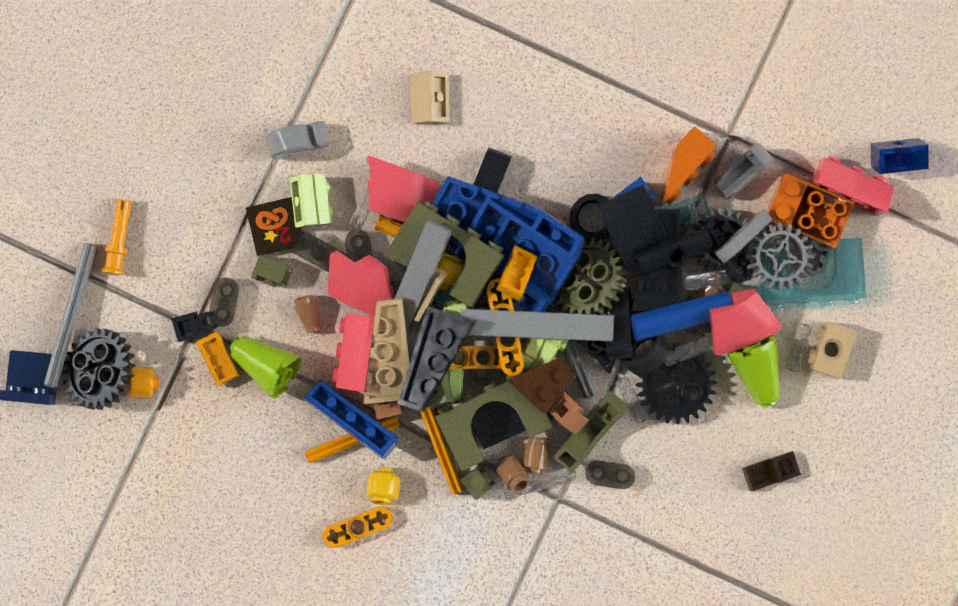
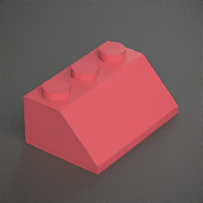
(851, 183)
(354, 352)

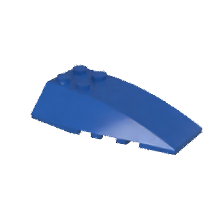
(512, 224)

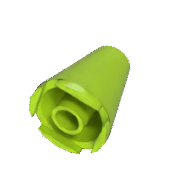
(266, 364)
(759, 370)

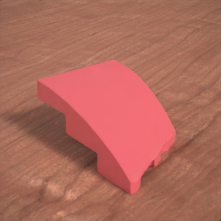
(397, 189)
(358, 282)
(741, 323)

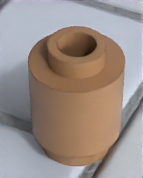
(536, 455)
(512, 473)

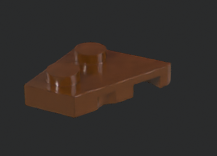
(544, 383)

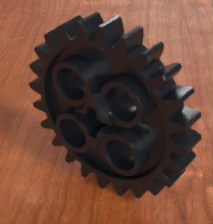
(98, 369)
(682, 405)

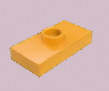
(517, 272)
(218, 358)

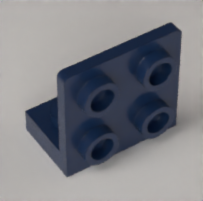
(27, 378)

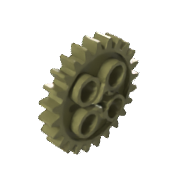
(602, 260)

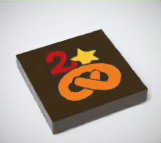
(273, 226)

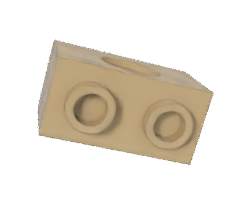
(842, 338)

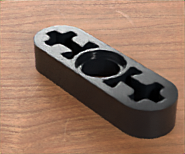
(730, 268)

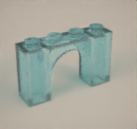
(845, 285)

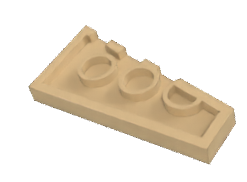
(388, 353)

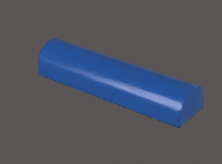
(677, 316)
(351, 419)

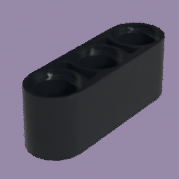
(492, 170)
(623, 340)

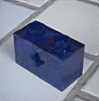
(899, 156)

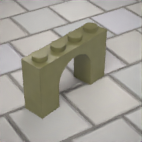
(481, 258)
(457, 421)

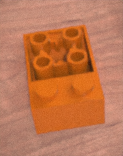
(686, 157)
(809, 208)

